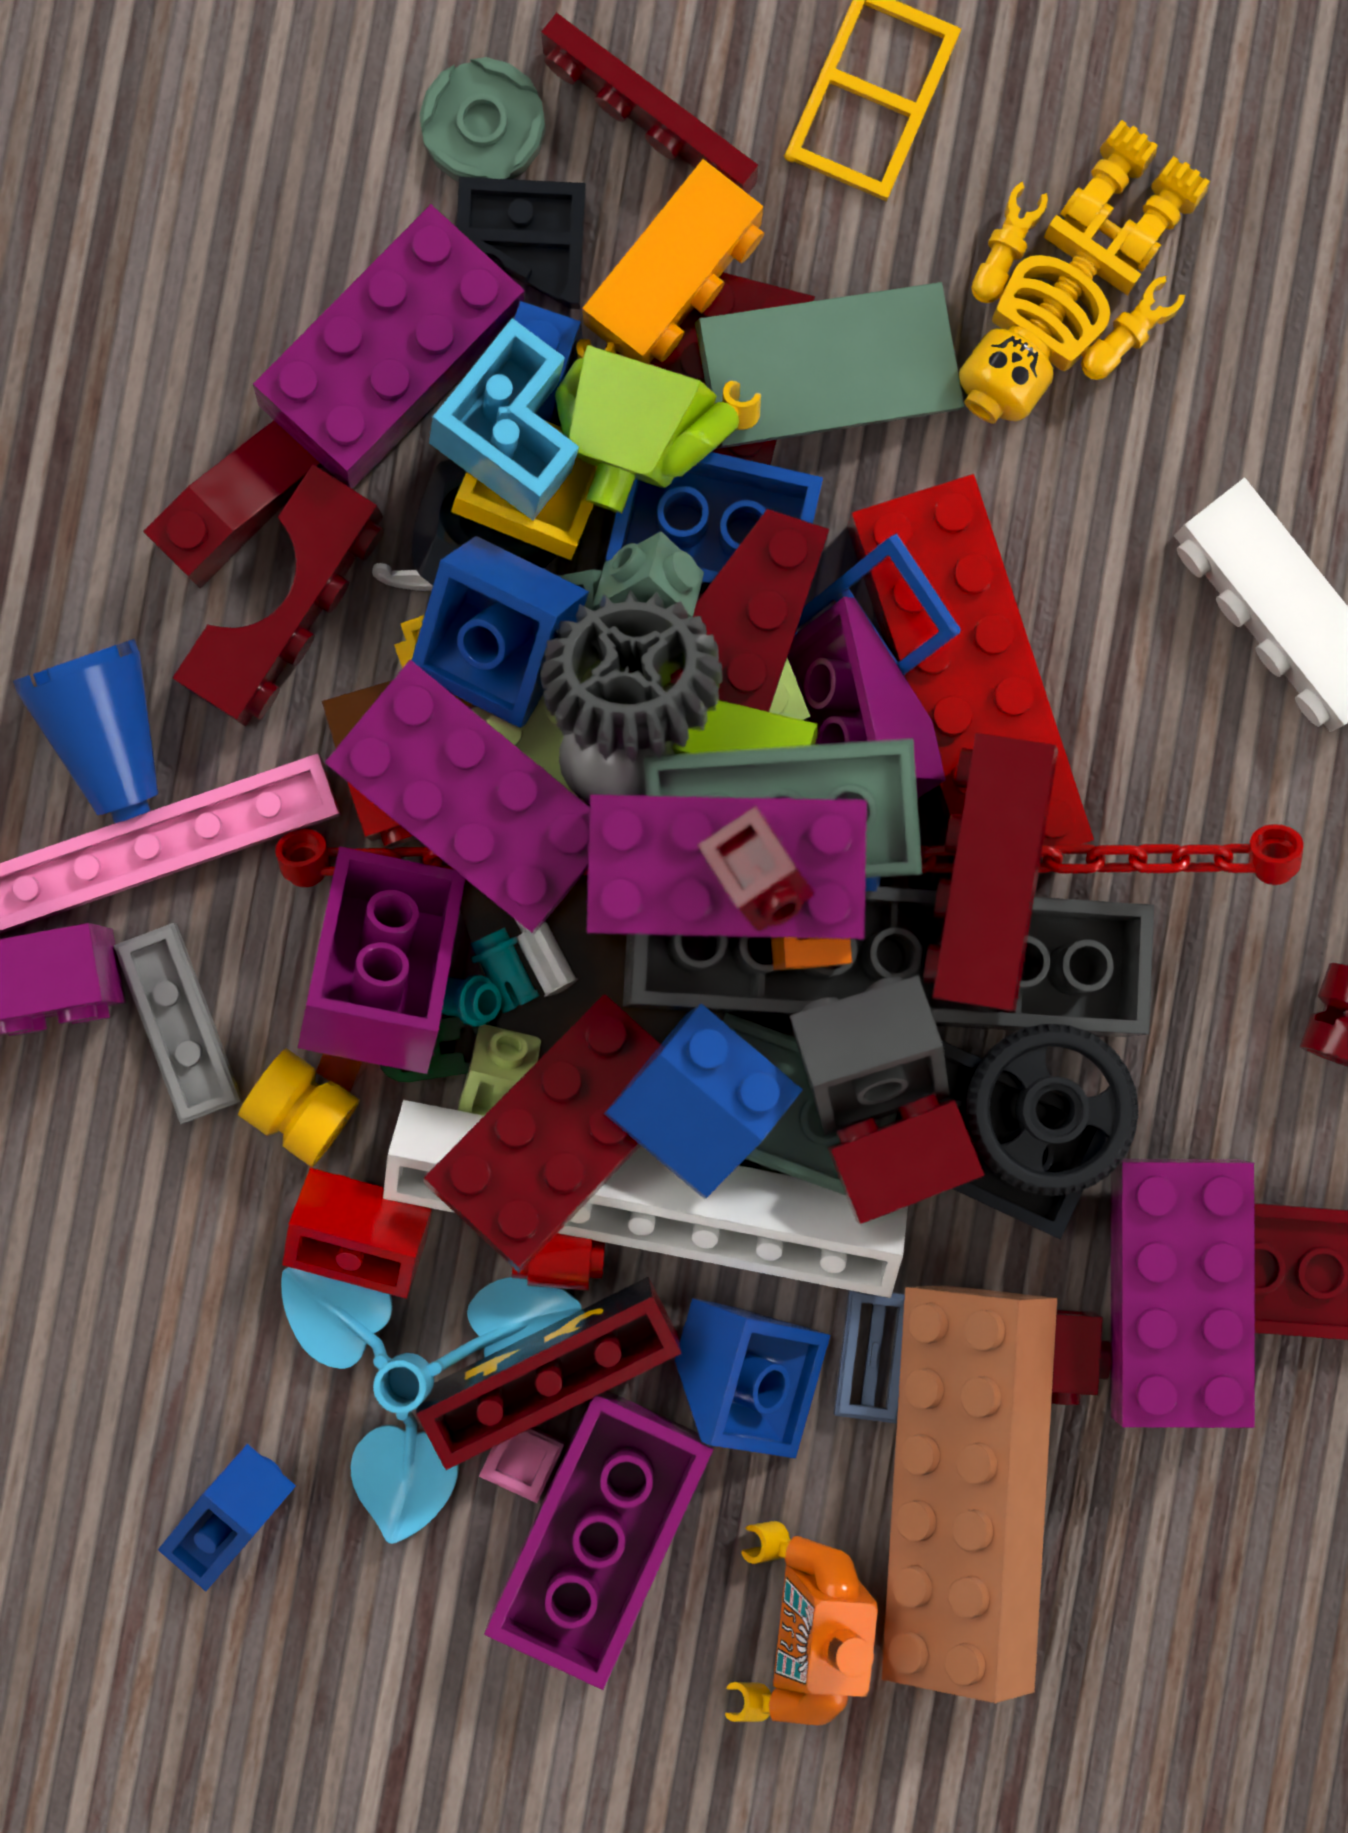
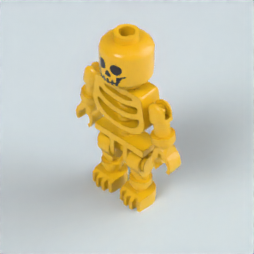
(1014, 363)

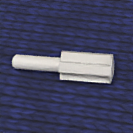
(546, 959)

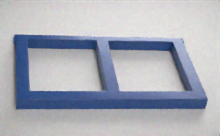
(916, 580)

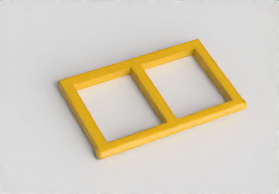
(873, 93)

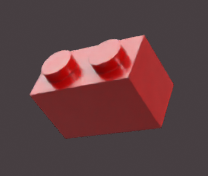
(355, 1235)

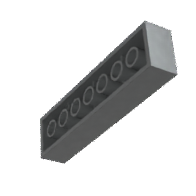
(1080, 968)

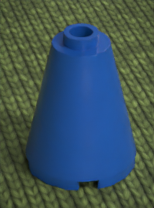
(98, 726)

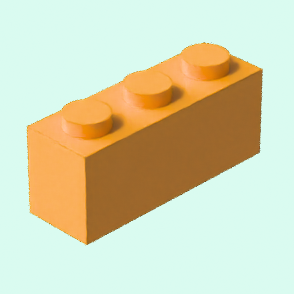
(675, 266)

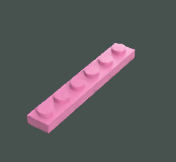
(165, 841)

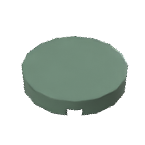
(482, 120)

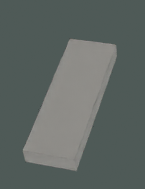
(178, 1023)

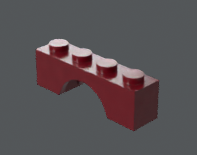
(240, 664)

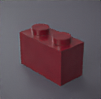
(905, 1158)

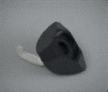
(441, 532)

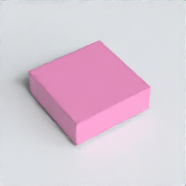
(523, 1463)

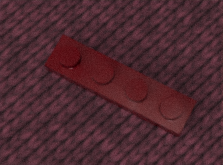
(627, 94)

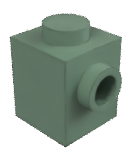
(649, 569)

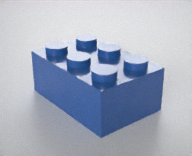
(713, 508)

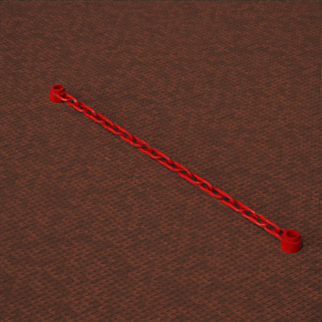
(1273, 857)

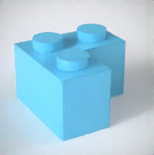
(493, 425)

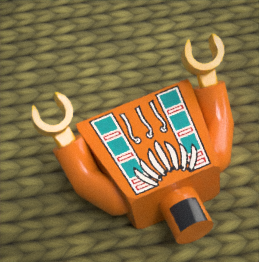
(821, 1637)

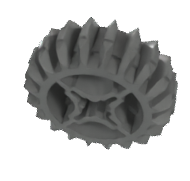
(625, 697)

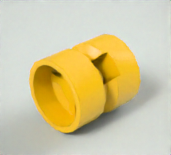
(298, 1107)

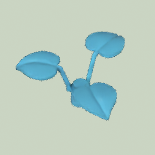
(393, 1467)

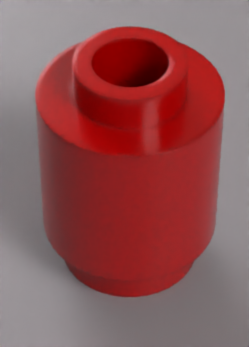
(565, 1264)

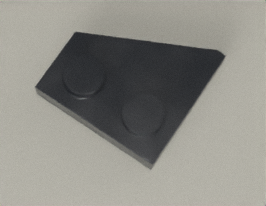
(528, 230)

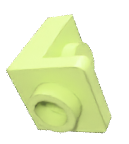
(496, 1066)

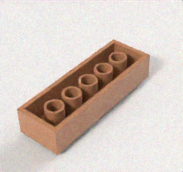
(969, 1491)

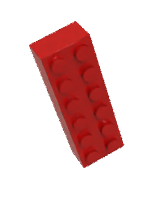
(987, 672)

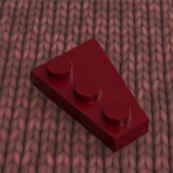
(758, 606)

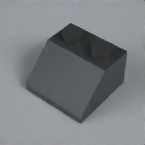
(870, 1052)

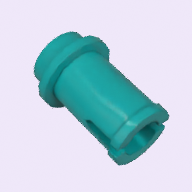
(504, 968)
(472, 1000)

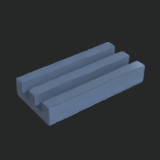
(847, 1359)

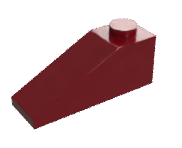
(231, 502)

